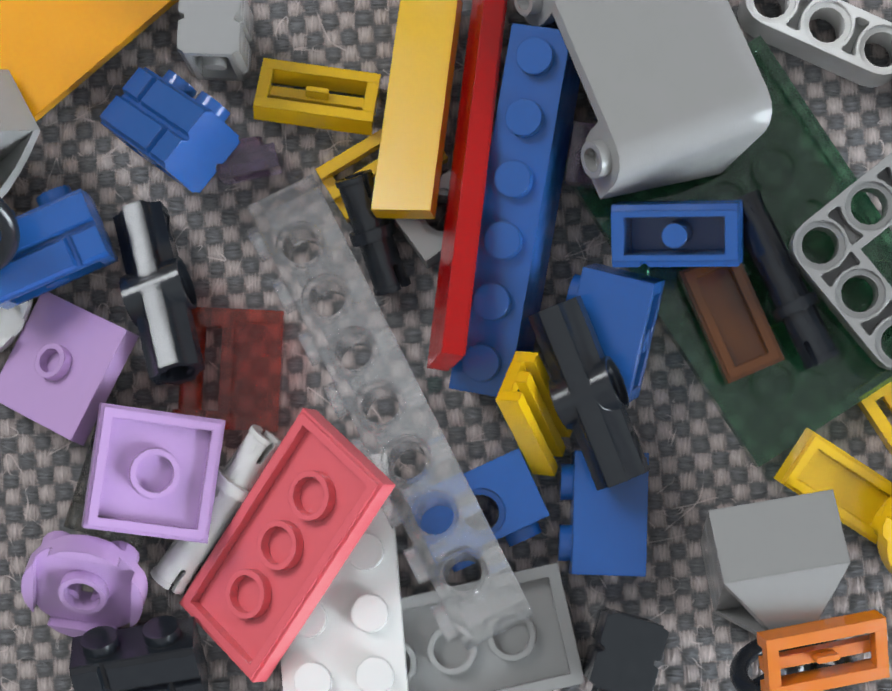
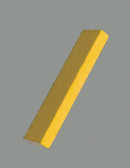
(417, 109)

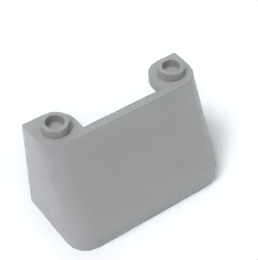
(666, 85)

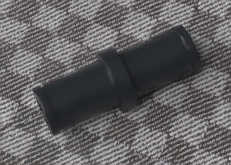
(372, 234)

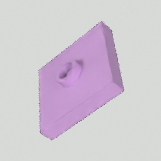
(64, 367)
(153, 473)

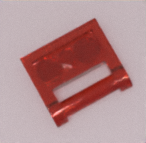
(248, 368)

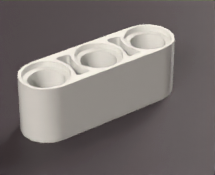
(843, 56)

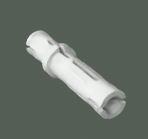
(232, 488)

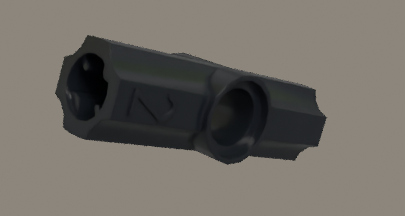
(158, 293)
(589, 393)

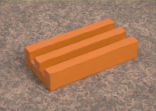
(821, 631)

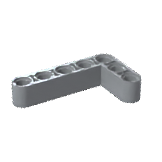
(851, 262)

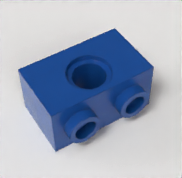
(514, 493)

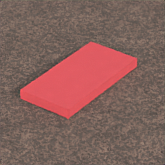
(286, 544)

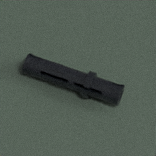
(785, 285)

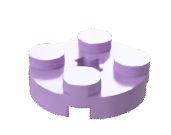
(66, 562)

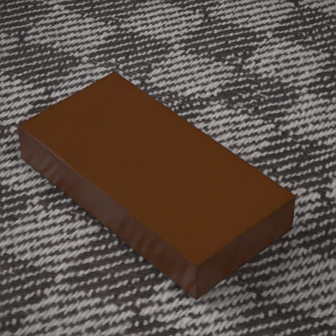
(731, 320)

